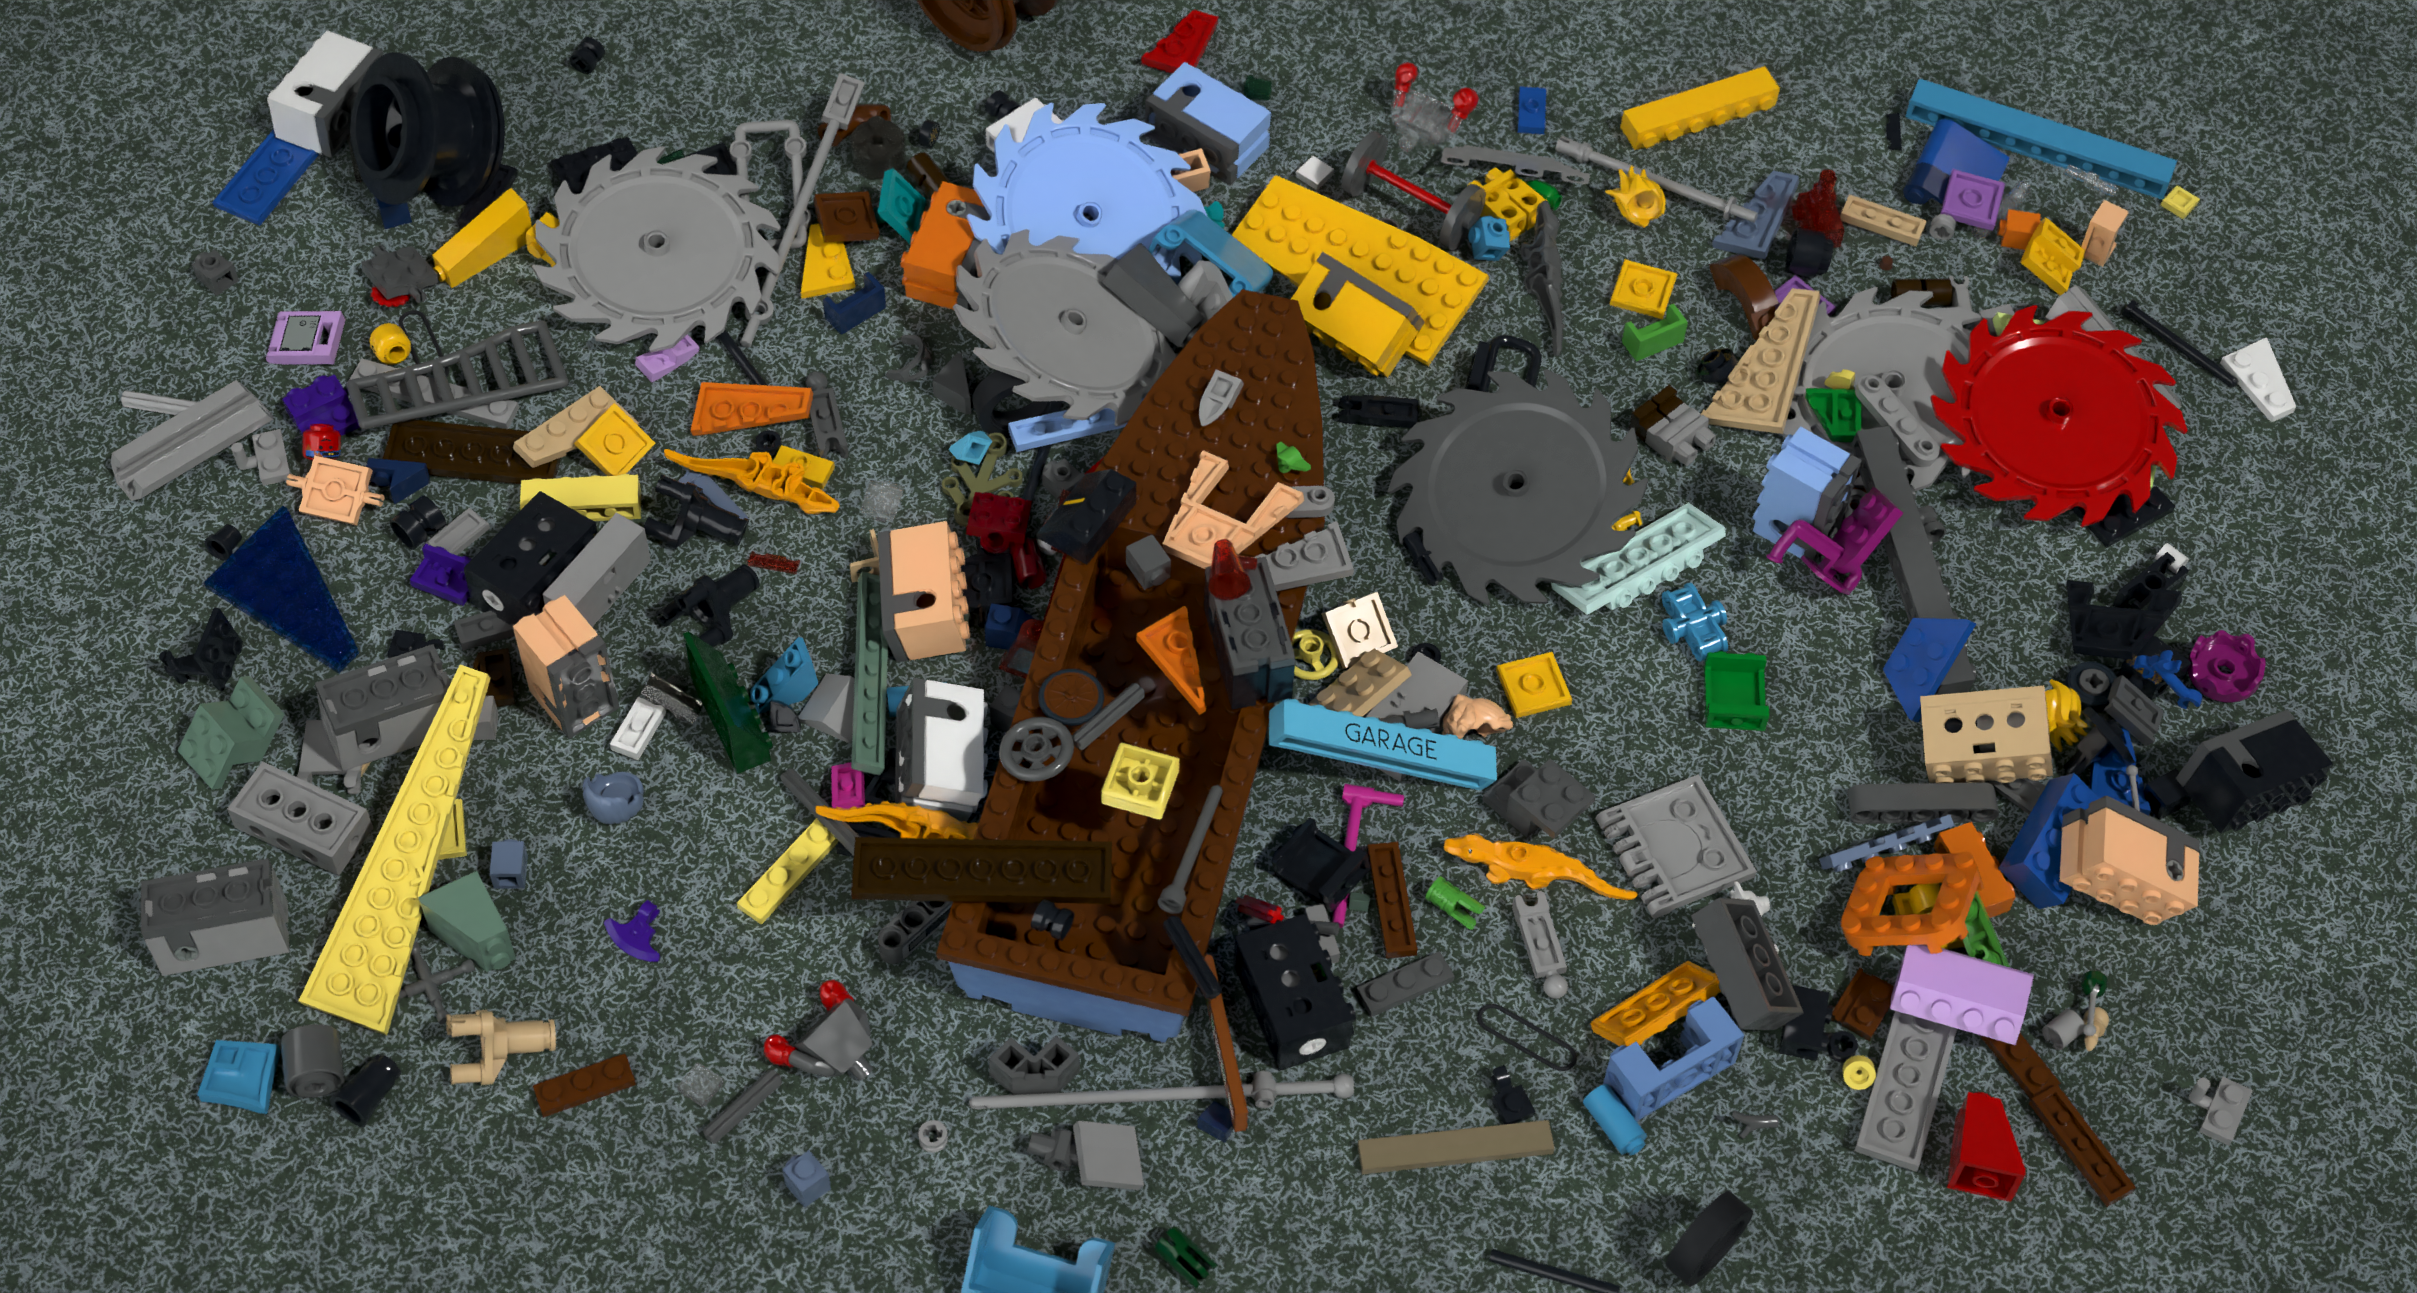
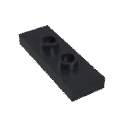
(503, 181)

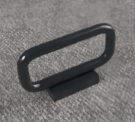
(1485, 359)

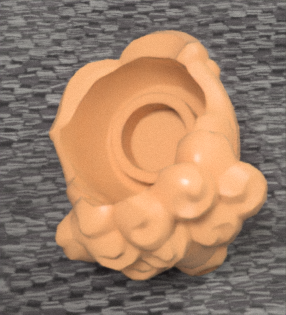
(1475, 714)

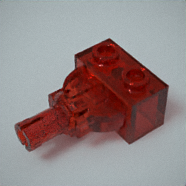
(1818, 210)

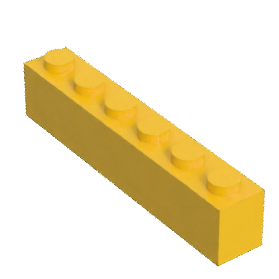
(1699, 108)

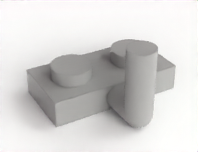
(269, 457)
(2223, 1109)

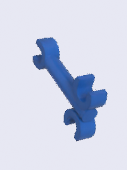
(2166, 670)

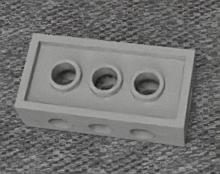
(300, 818)

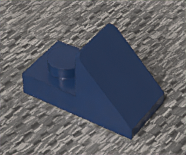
(402, 476)

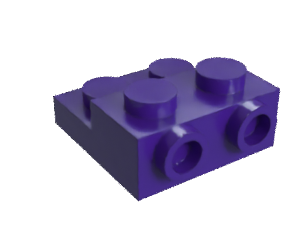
(321, 404)

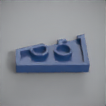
(2110, 778)

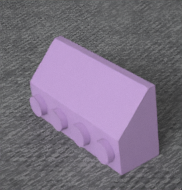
(1962, 992)

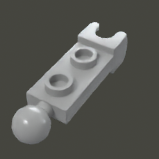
(1542, 944)

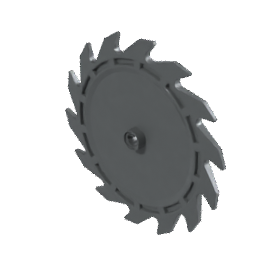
(1526, 533)

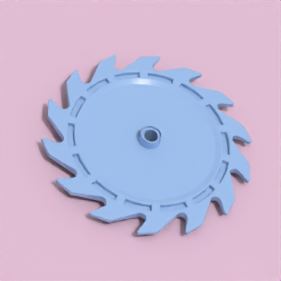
(1081, 170)

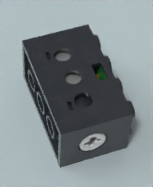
(527, 558)
(1293, 991)

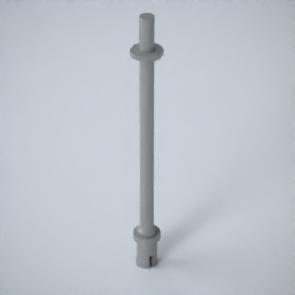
(1585, 153)

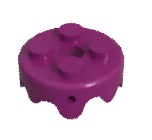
(2229, 651)

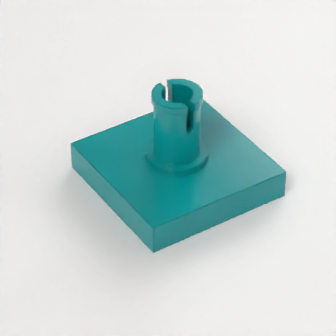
(899, 205)

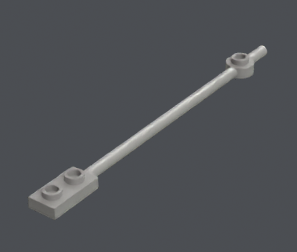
(837, 115)

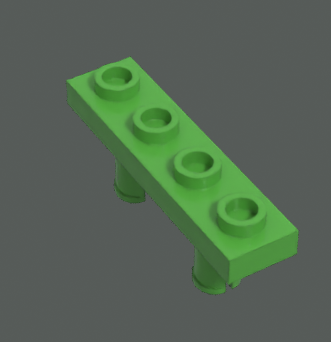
(1981, 937)

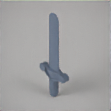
(711, 490)

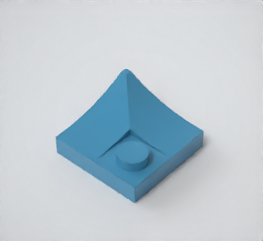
(240, 1075)

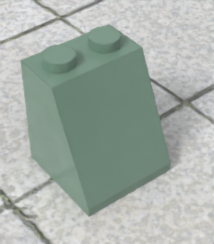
(469, 922)

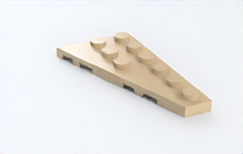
(1768, 372)

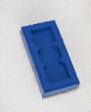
(1531, 110)

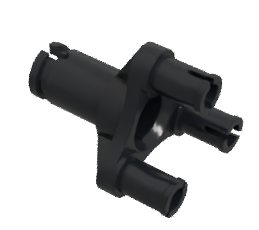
(694, 516)
(712, 603)

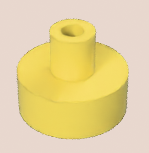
(1859, 1072)

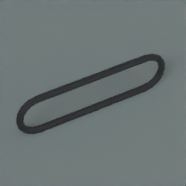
(430, 333)
(1520, 1047)

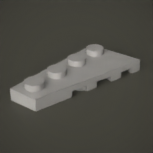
(1310, 560)

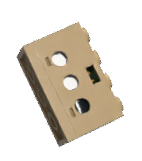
(1987, 736)

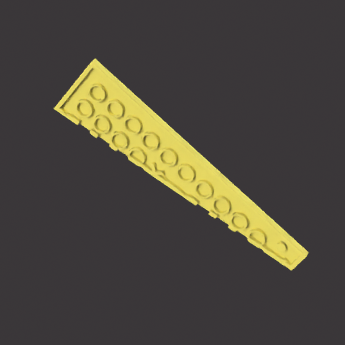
(376, 930)

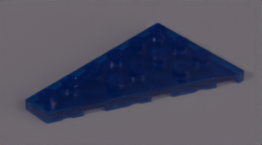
(283, 590)

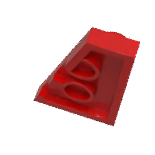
(1183, 44)

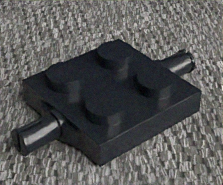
(988, 582)

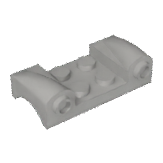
(1206, 289)

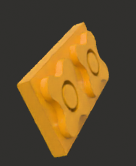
(1657, 1005)

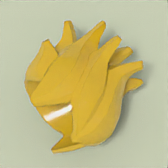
(1638, 197)
(2064, 714)

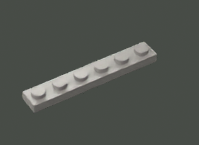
(495, 413)

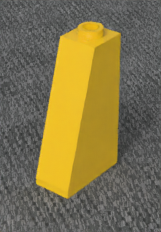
(484, 240)

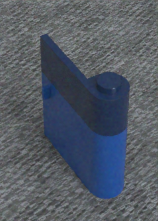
(1948, 149)

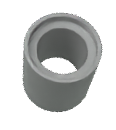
(2063, 1029)

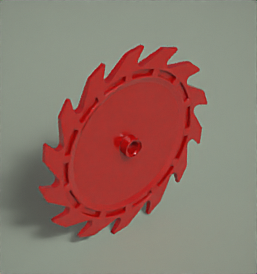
(2011, 425)

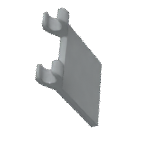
(320, 758)

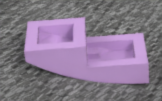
(659, 363)

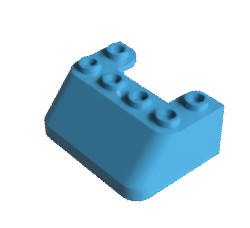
(1005, 1267)

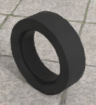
(992, 391)
(1709, 1238)

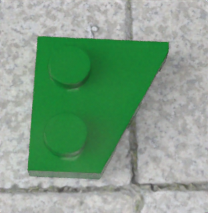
(1837, 412)

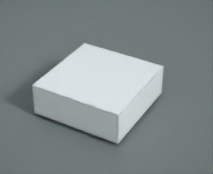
(1315, 173)

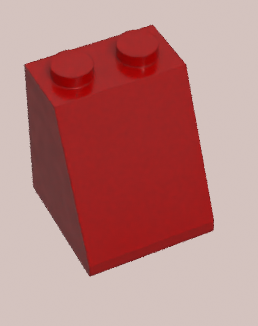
(1984, 1150)

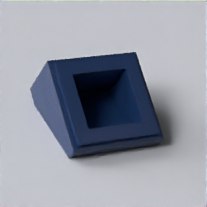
(1216, 1121)

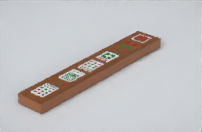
(1227, 1057)

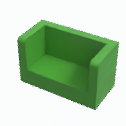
(1656, 336)

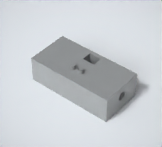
(603, 568)
(1426, 689)

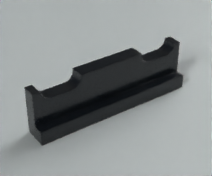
(1893, 131)

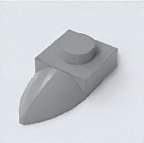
(1218, 396)

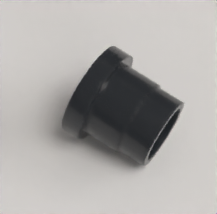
(223, 542)

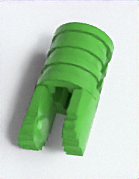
(1450, 899)

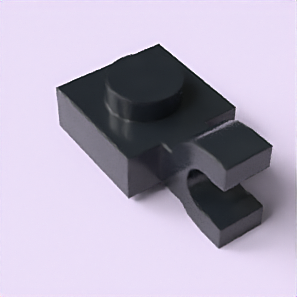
(1510, 1102)

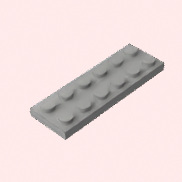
(1905, 1090)

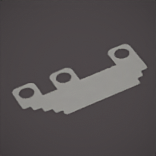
(1520, 160)

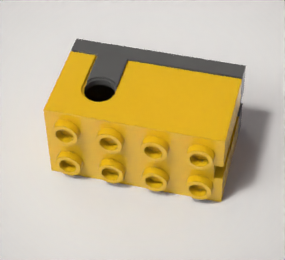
(1356, 316)

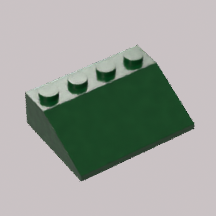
(727, 705)

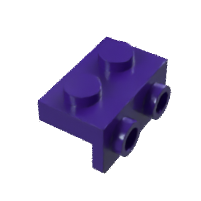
(442, 575)

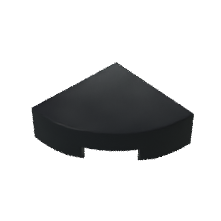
(783, 718)

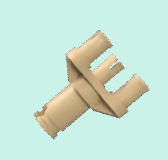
(497, 1041)

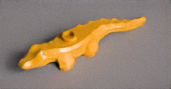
(764, 478)
(908, 820)
(1529, 862)

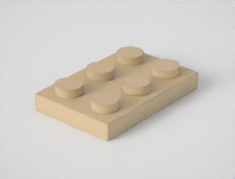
(1363, 684)

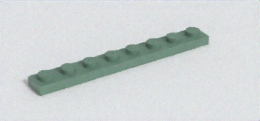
(869, 679)

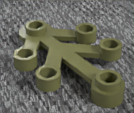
(981, 483)

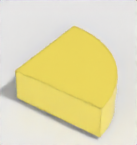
(1841, 380)

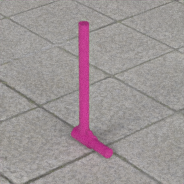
(1358, 798)

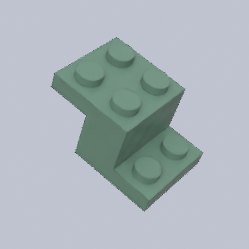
(230, 732)

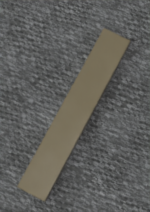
(1455, 1147)

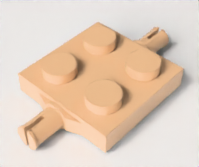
(335, 490)

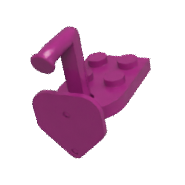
(1850, 545)

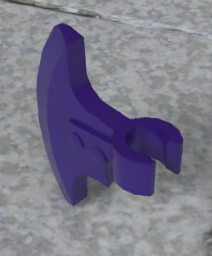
(636, 935)

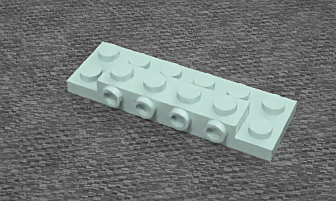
(1646, 560)

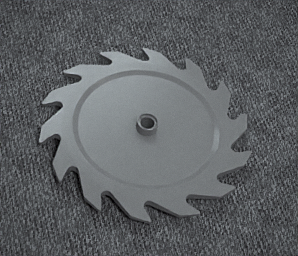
(612, 259)
(1061, 327)
(1899, 346)

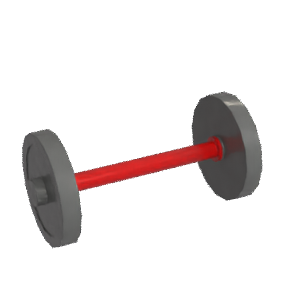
(1366, 165)

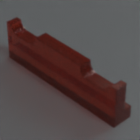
(773, 562)

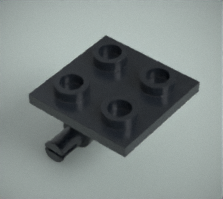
(213, 656)

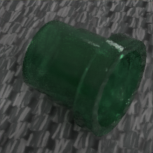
(1257, 88)

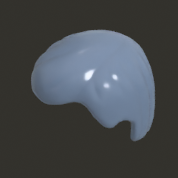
(613, 797)

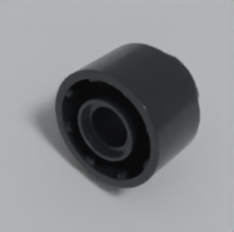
(1808, 253)

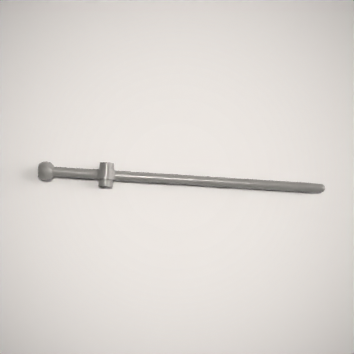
(1262, 1090)

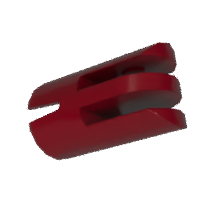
(1028, 563)

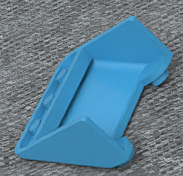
(1219, 247)

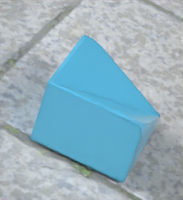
(971, 447)

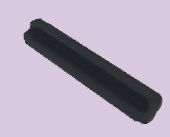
(1192, 957)

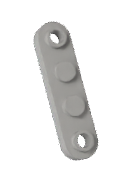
(1891, 412)

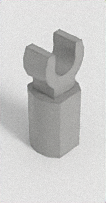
(1960, 294)

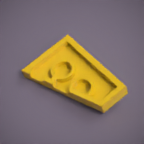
(825, 266)

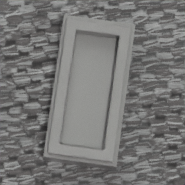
(460, 532)

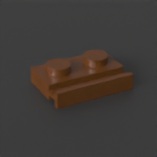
(1863, 1004)

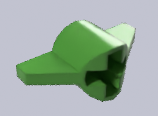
(1290, 459)

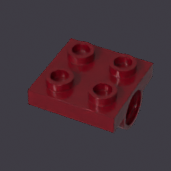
(998, 520)

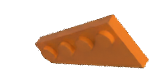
(742, 406)

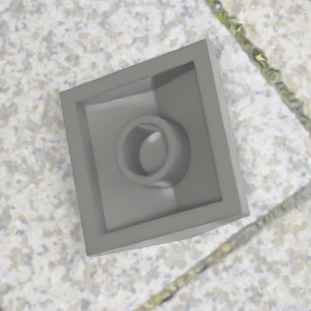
(831, 707)

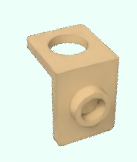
(872, 562)

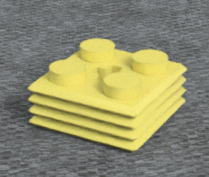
(1123, 785)

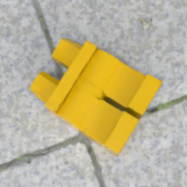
(1510, 200)

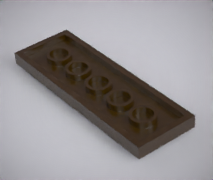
(464, 451)

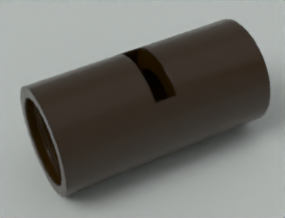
(926, 173)
(1939, 286)

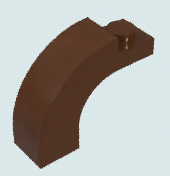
(1750, 286)

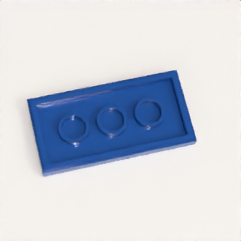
(264, 179)

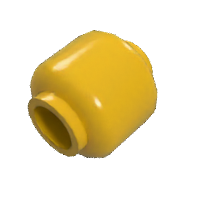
(390, 344)

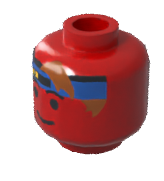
(321, 441)

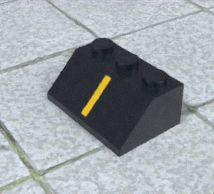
(1090, 514)

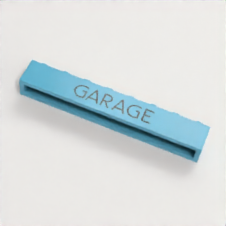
(1382, 744)

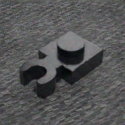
(408, 641)

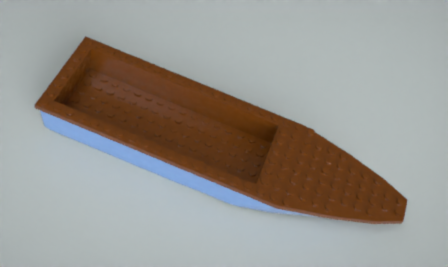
(1117, 958)

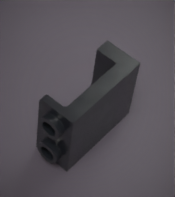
(1319, 865)

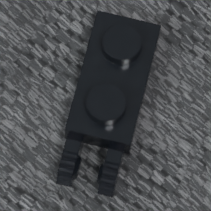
(1378, 410)

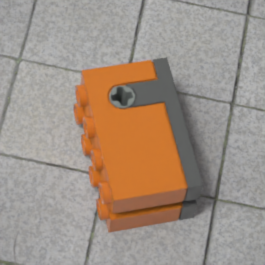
(941, 246)

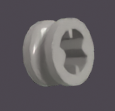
(1937, 224)
(924, 1141)

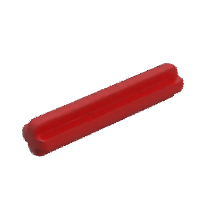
(1259, 909)

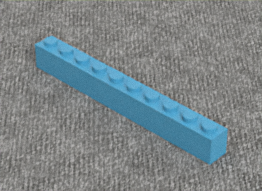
(2043, 138)

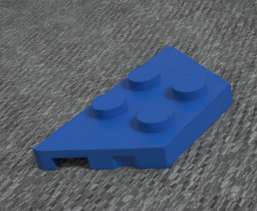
(1924, 659)

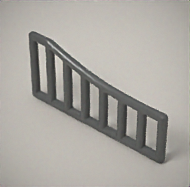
(463, 357)

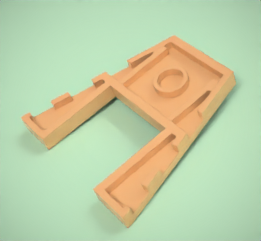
(1199, 527)

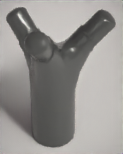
(1755, 1121)

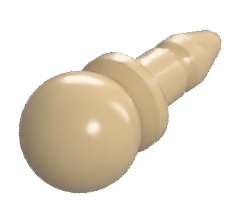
(2101, 1021)

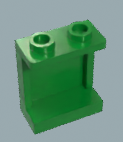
(1735, 691)

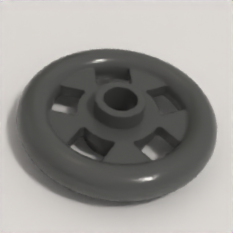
(1037, 771)

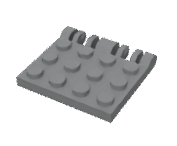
(1681, 841)

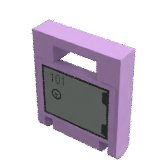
(298, 337)

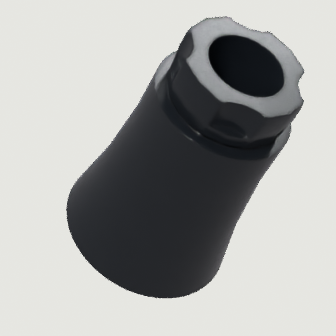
(366, 1090)

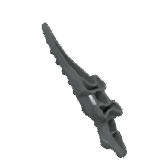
(1545, 271)

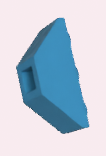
(787, 679)

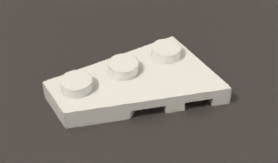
(2261, 379)

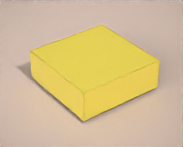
(2180, 202)

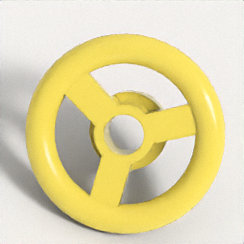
(1314, 641)

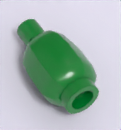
(1546, 191)

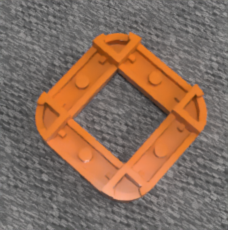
(1880, 877)

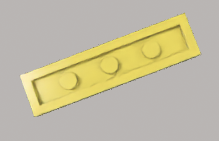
(787, 872)

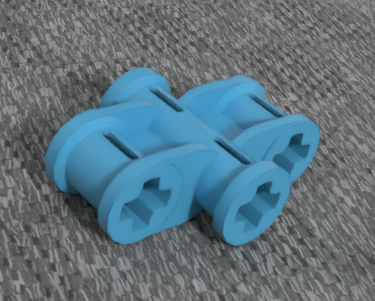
(1694, 621)

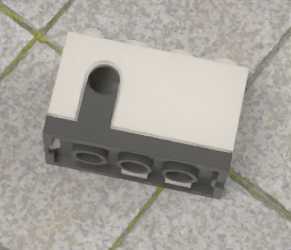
(318, 94)
(941, 748)

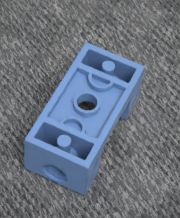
(1711, 1044)

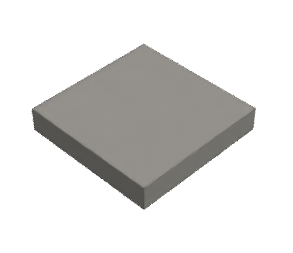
(1108, 1155)

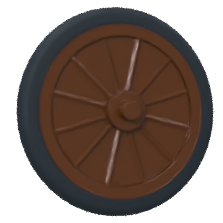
(1071, 696)

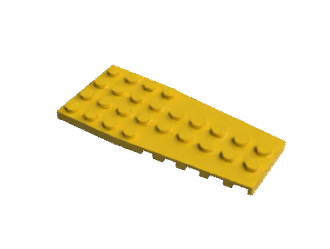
(1294, 226)

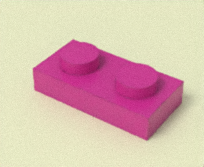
(847, 786)

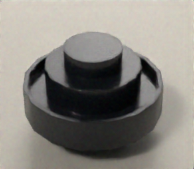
(1717, 365)

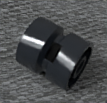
(414, 525)

